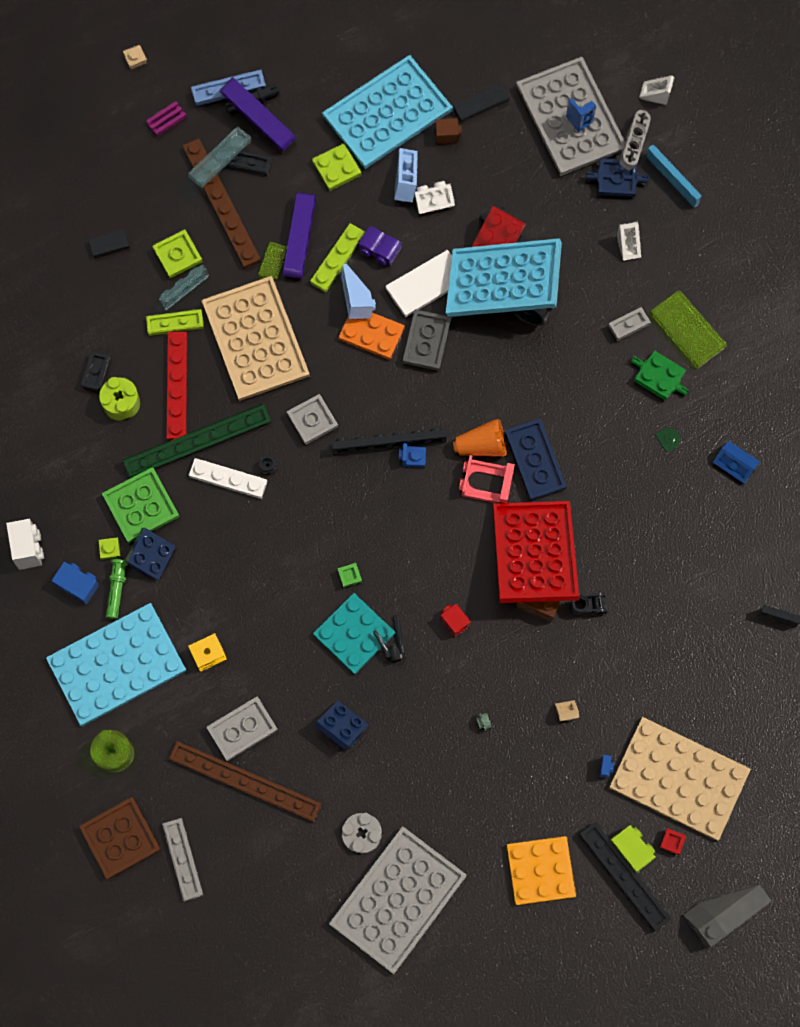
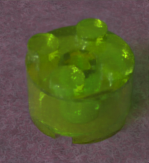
(112, 740)

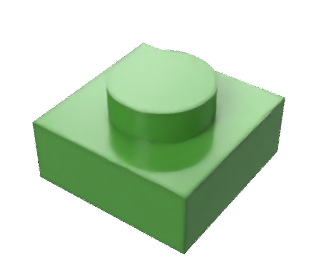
(349, 575)

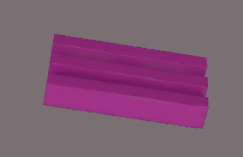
(159, 118)

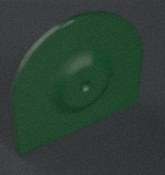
(668, 438)

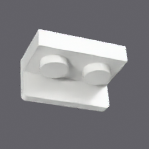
(434, 198)

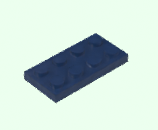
(535, 459)

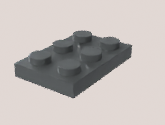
(426, 340)

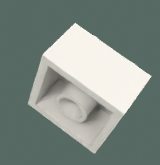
(24, 544)

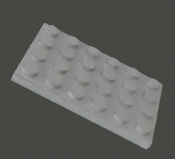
(547, 101)
(398, 900)

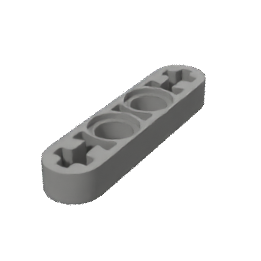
(634, 139)

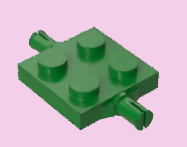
(660, 375)

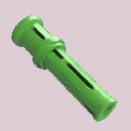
(117, 579)

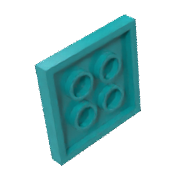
(350, 633)

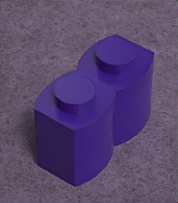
(380, 246)

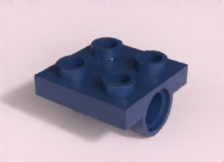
(150, 554)
(341, 725)

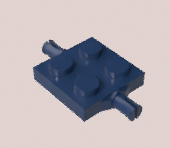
(616, 180)

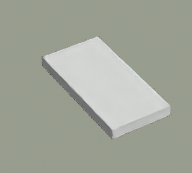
(421, 284)

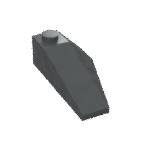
(723, 914)

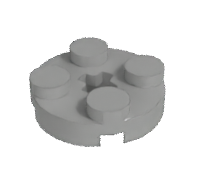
(358, 844)

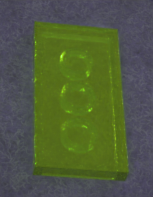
(688, 329)

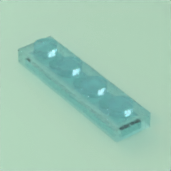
(219, 157)

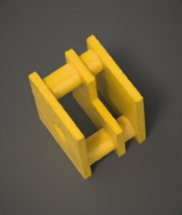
(207, 652)

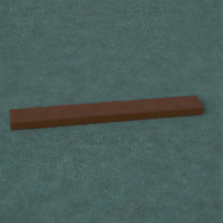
(245, 781)

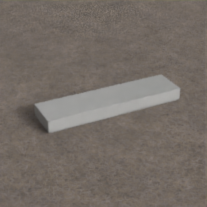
(182, 859)

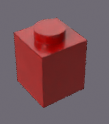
(455, 619)

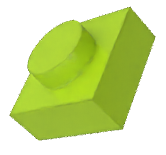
(109, 548)

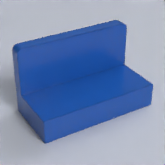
(580, 117)
(736, 462)

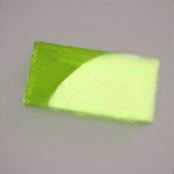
(273, 261)

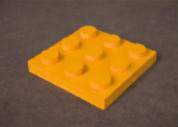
(541, 870)

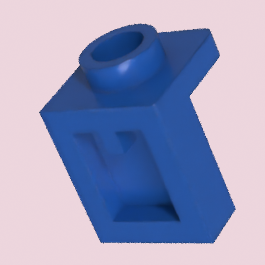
(412, 456)

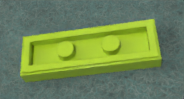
(174, 322)

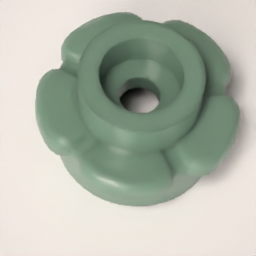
(483, 721)

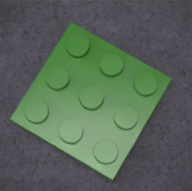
(140, 504)

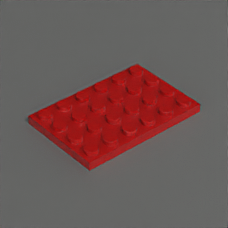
(535, 552)

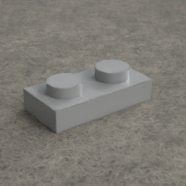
(629, 324)

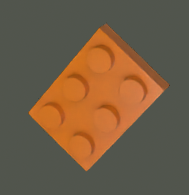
(373, 334)

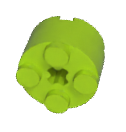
(123, 408)

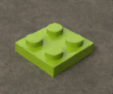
(336, 167)
(177, 253)

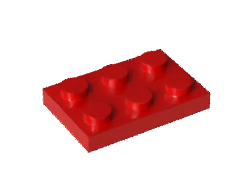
(499, 229)

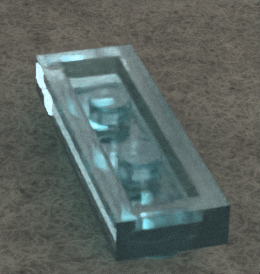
(183, 287)

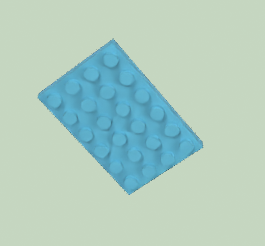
(387, 111)
(504, 278)
(116, 664)

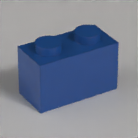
(75, 582)

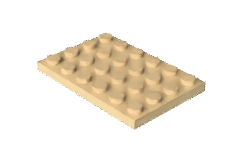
(255, 338)
(680, 779)

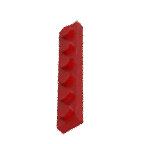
(177, 385)

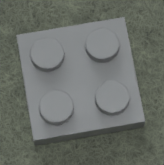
(312, 419)

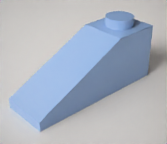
(406, 175)
(357, 295)

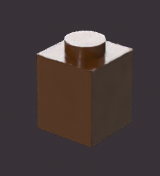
(447, 131)

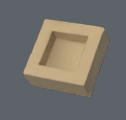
(135, 57)
(567, 710)

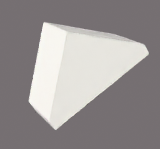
(657, 90)
(629, 241)

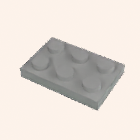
(242, 728)

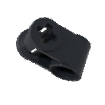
(593, 605)

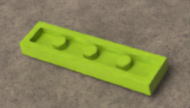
(337, 257)

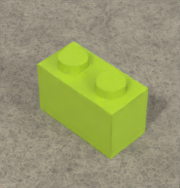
(633, 848)

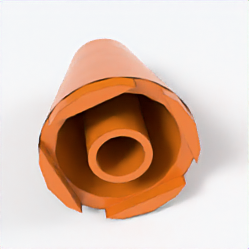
(482, 441)

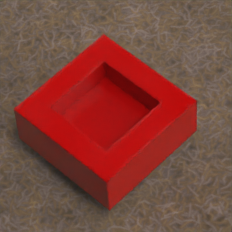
(672, 841)

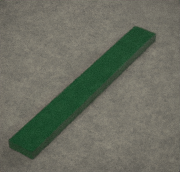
(196, 440)

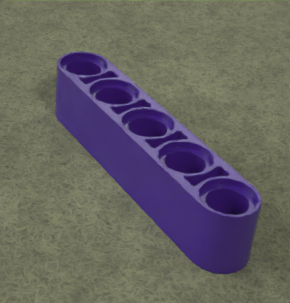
(257, 114)
(299, 235)

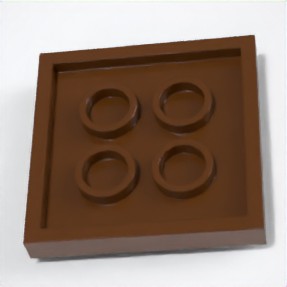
(120, 838)

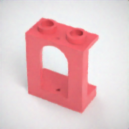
(488, 468)

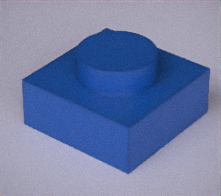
(606, 766)

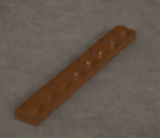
(224, 209)

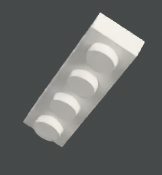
(228, 478)

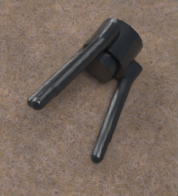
(396, 650)

